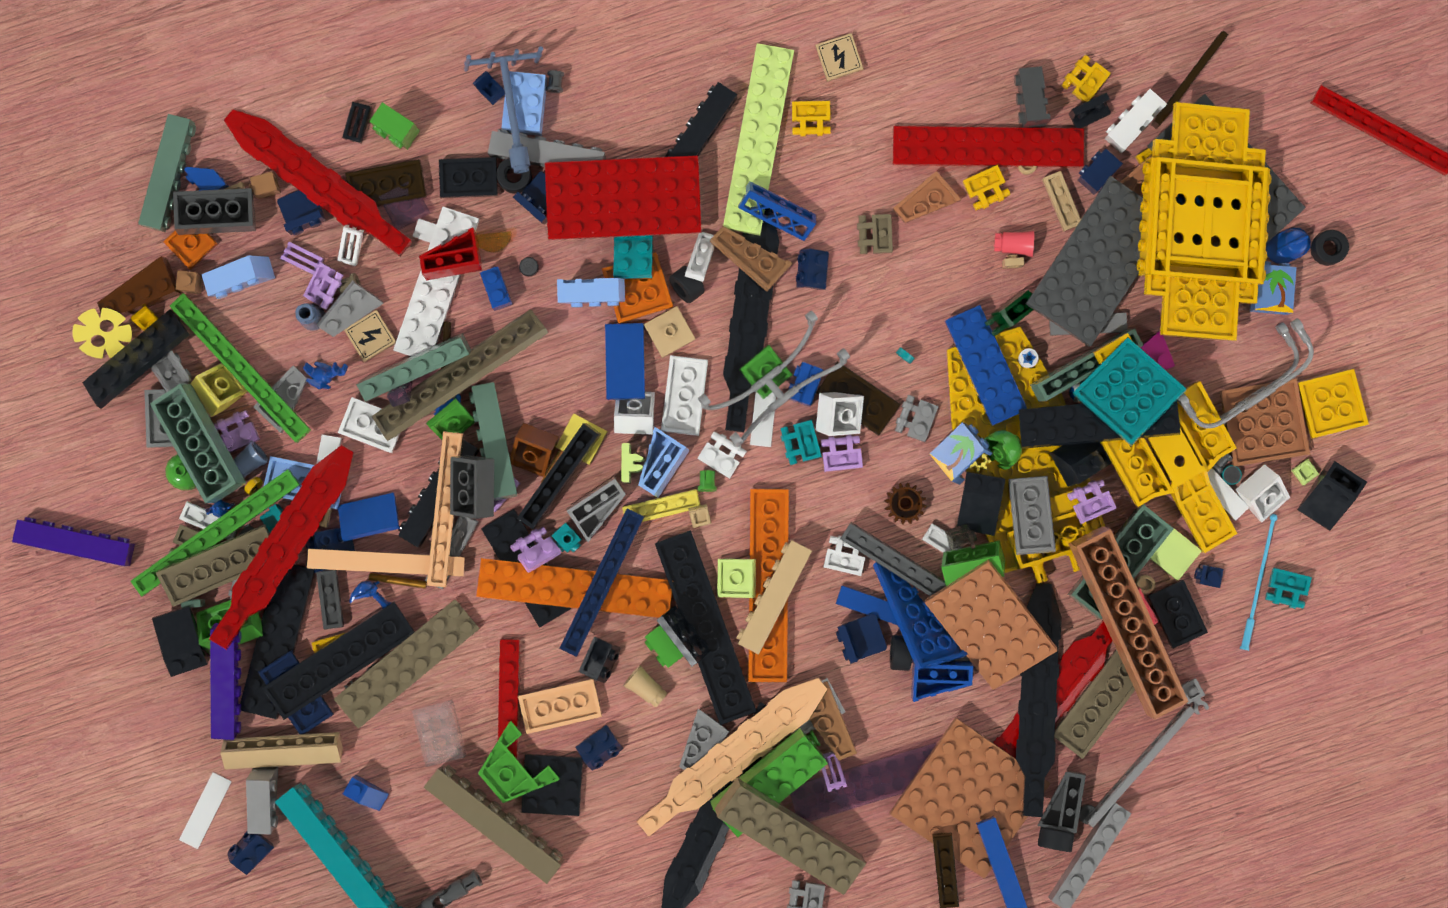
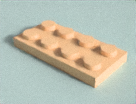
(560, 706)

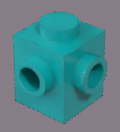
(567, 538)

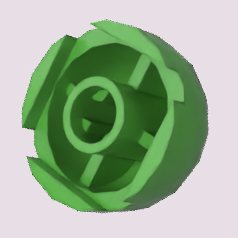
(1005, 448)
(178, 475)

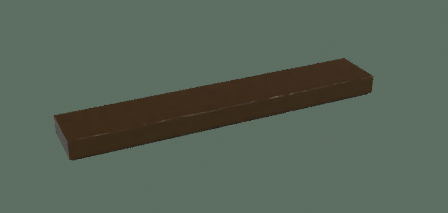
(1190, 78)

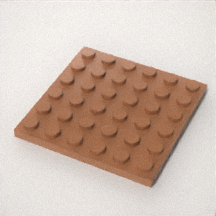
(962, 785)

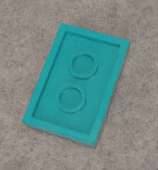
(633, 257)

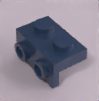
(812, 269)
(599, 748)
(249, 851)

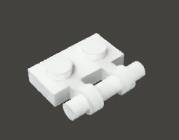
(719, 460)
(843, 561)

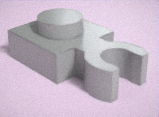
(1194, 693)

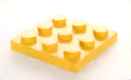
(1332, 403)

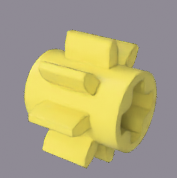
(983, 456)

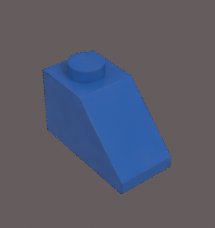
(365, 793)

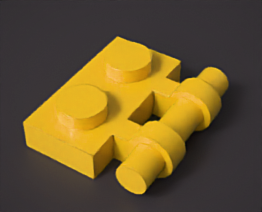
(1091, 82)
(810, 112)
(983, 182)

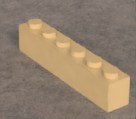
(774, 597)
(282, 750)

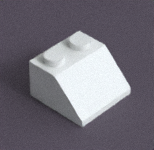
(839, 413)
(635, 415)
(1263, 492)

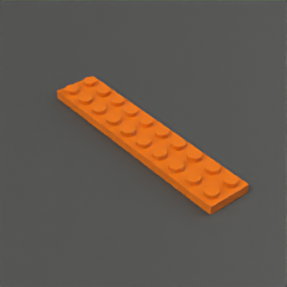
(767, 537)
(568, 587)

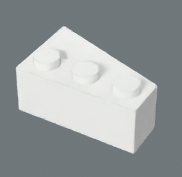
(1135, 120)

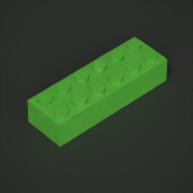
(782, 769)

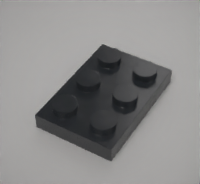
(468, 177)
(1177, 614)
(683, 635)

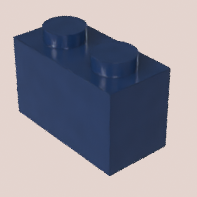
(1095, 175)

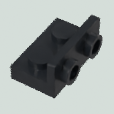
(1090, 111)
(599, 660)

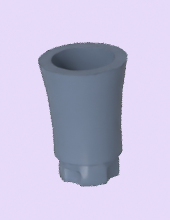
(316, 314)
(250, 459)

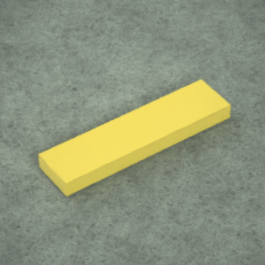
(666, 505)

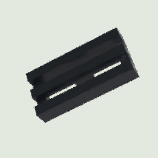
(364, 122)

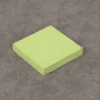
(1175, 554)
(736, 578)

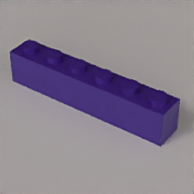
(73, 542)
(225, 689)

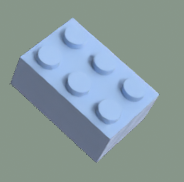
(529, 102)

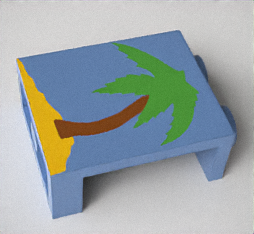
(1278, 290)
(960, 451)

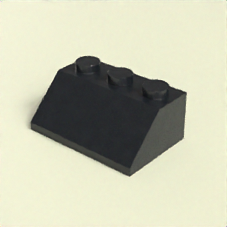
(1080, 461)

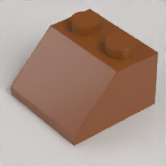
(533, 449)

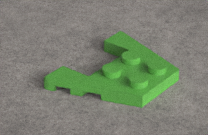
(506, 774)

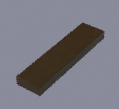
(945, 870)

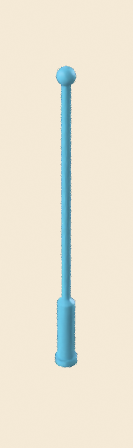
(1250, 621)

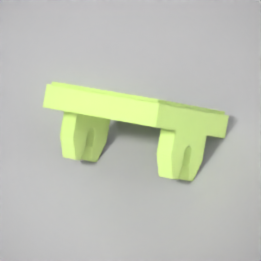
(628, 463)

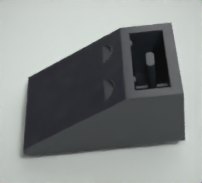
(1331, 495)

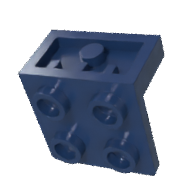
(534, 198)

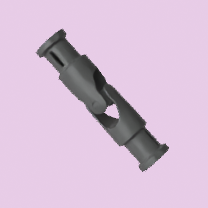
(455, 891)

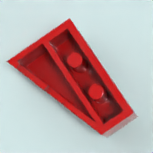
(452, 258)

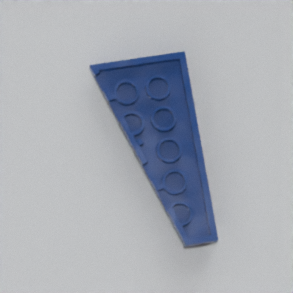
(921, 630)

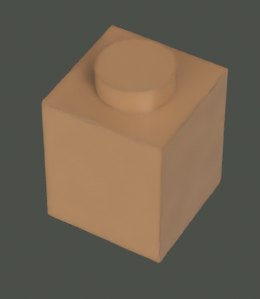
(264, 185)
(189, 282)

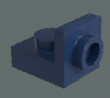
(1208, 575)

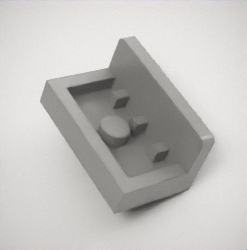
(170, 371)

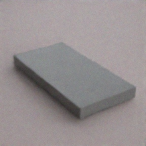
(1031, 515)

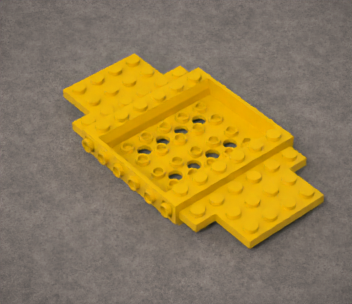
(1202, 281)

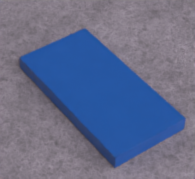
(625, 361)

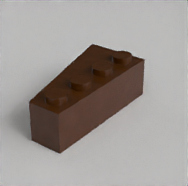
(146, 288)

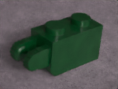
(1010, 312)

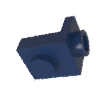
(489, 87)

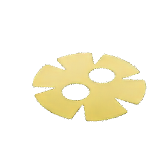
(112, 338)

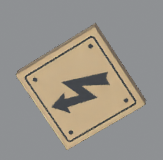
(839, 57)
(370, 336)

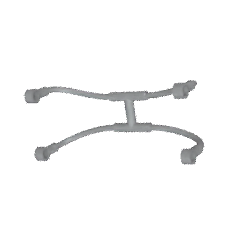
(767, 379)
(1263, 392)

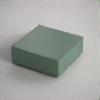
(194, 603)

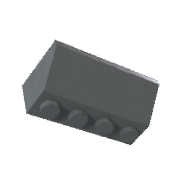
(214, 211)

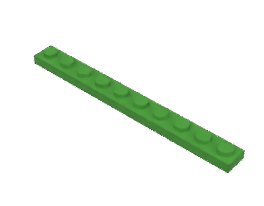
(240, 368)
(220, 528)

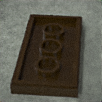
(383, 179)
(877, 406)

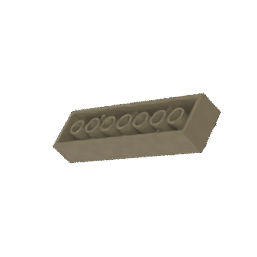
(495, 823)
(790, 836)

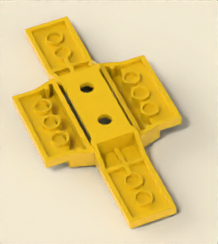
(1189, 482)

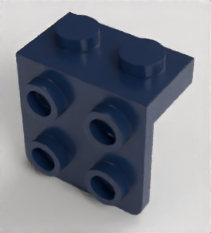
(300, 213)
(329, 540)
(861, 638)

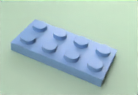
(299, 470)

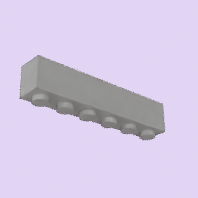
(540, 150)
(1089, 856)

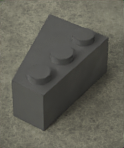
(1031, 97)
(1065, 805)

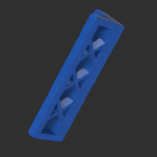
(782, 206)

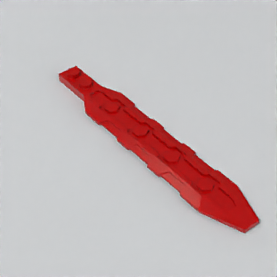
(313, 179)
(281, 548)
(1076, 669)

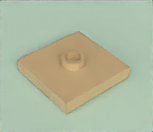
(669, 332)

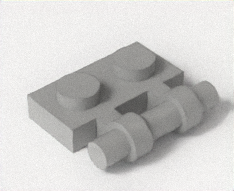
(921, 421)
(812, 894)

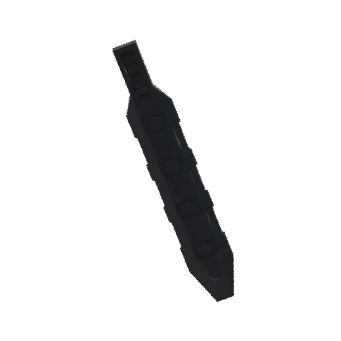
(747, 328)
(1038, 705)
(702, 843)

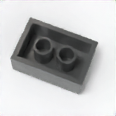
(472, 486)

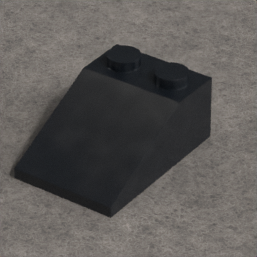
(981, 503)
(179, 641)

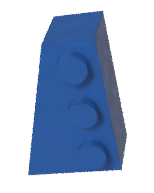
(940, 678)

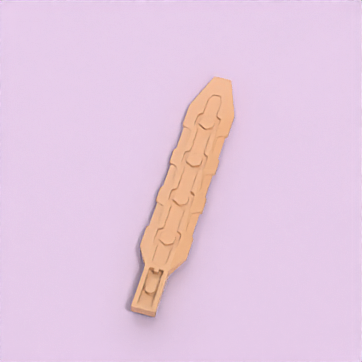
(734, 754)

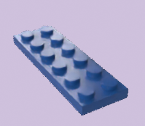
(985, 365)

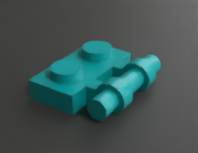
(806, 440)
(1290, 582)

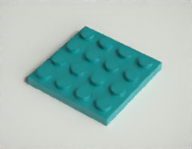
(1129, 391)

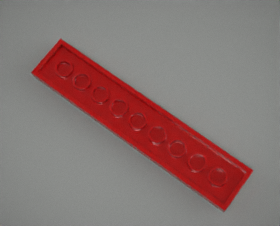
(988, 146)

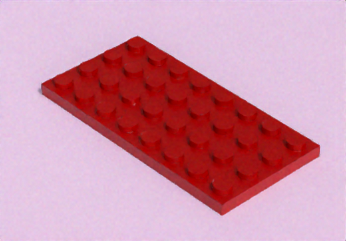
(623, 197)

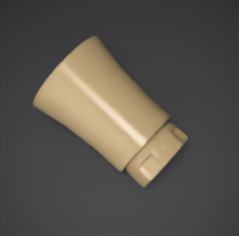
(645, 686)

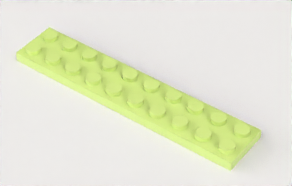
(758, 133)

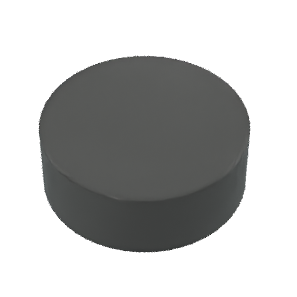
(1085, 810)

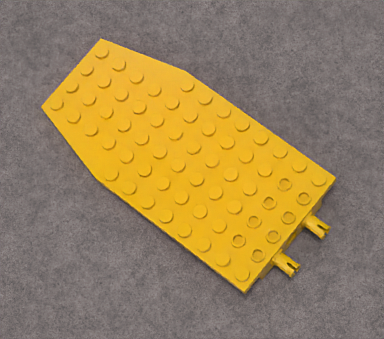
(1034, 462)

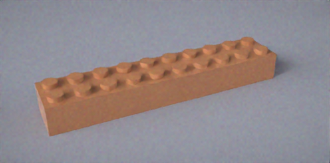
(1128, 622)

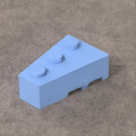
(238, 275)
(591, 291)
(661, 462)

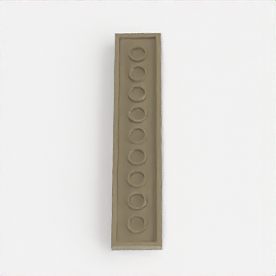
(461, 374)

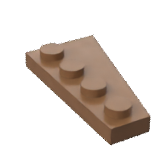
(756, 262)
(831, 726)

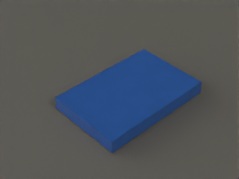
(368, 517)

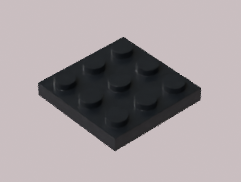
(558, 797)

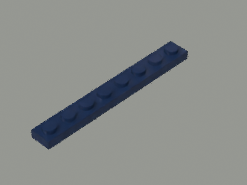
(601, 582)

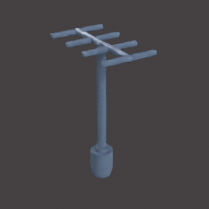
(518, 154)

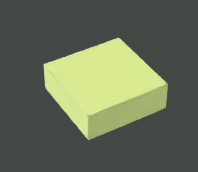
(1305, 472)

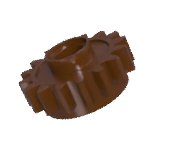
(915, 503)

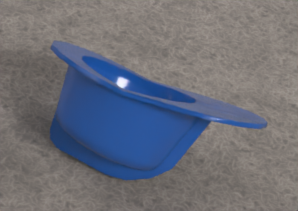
(1288, 245)

